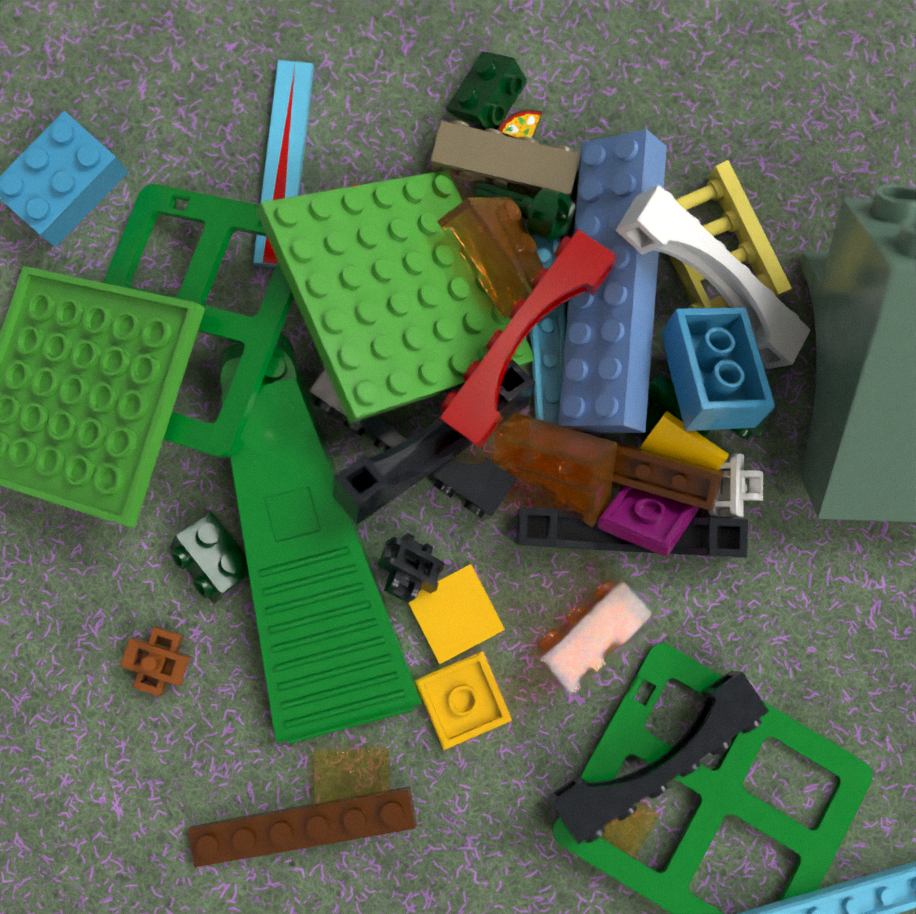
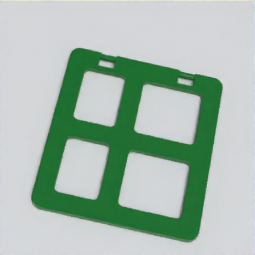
(718, 791)

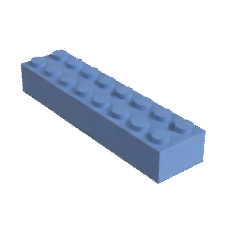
(613, 329)

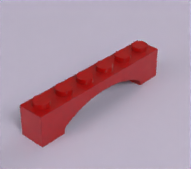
(578, 269)

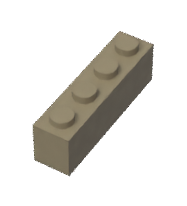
(503, 160)

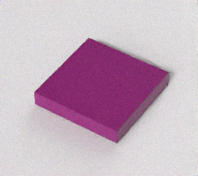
(647, 519)

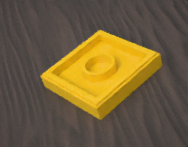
(673, 441)
(456, 614)
(463, 700)

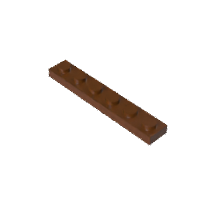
(303, 826)

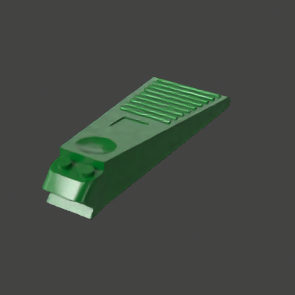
(315, 596)

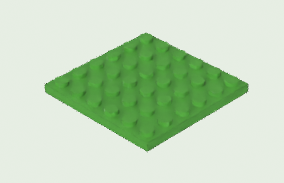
(385, 289)
(89, 390)

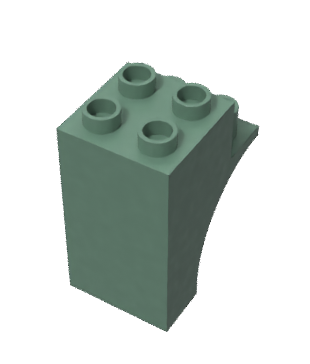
(865, 388)

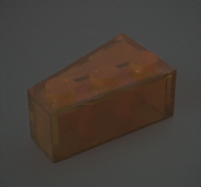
(498, 246)
(560, 461)
(592, 633)

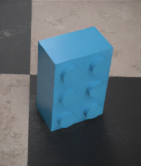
(60, 179)
(716, 369)

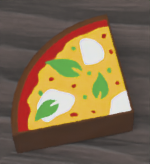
(521, 124)

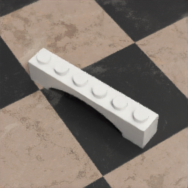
(665, 226)

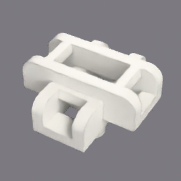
(735, 488)

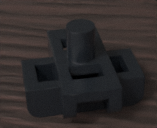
(406, 570)

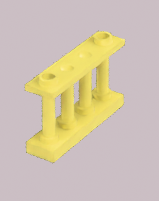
(737, 218)

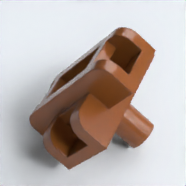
(153, 661)

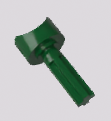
(538, 211)

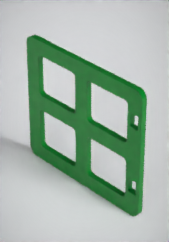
(257, 333)

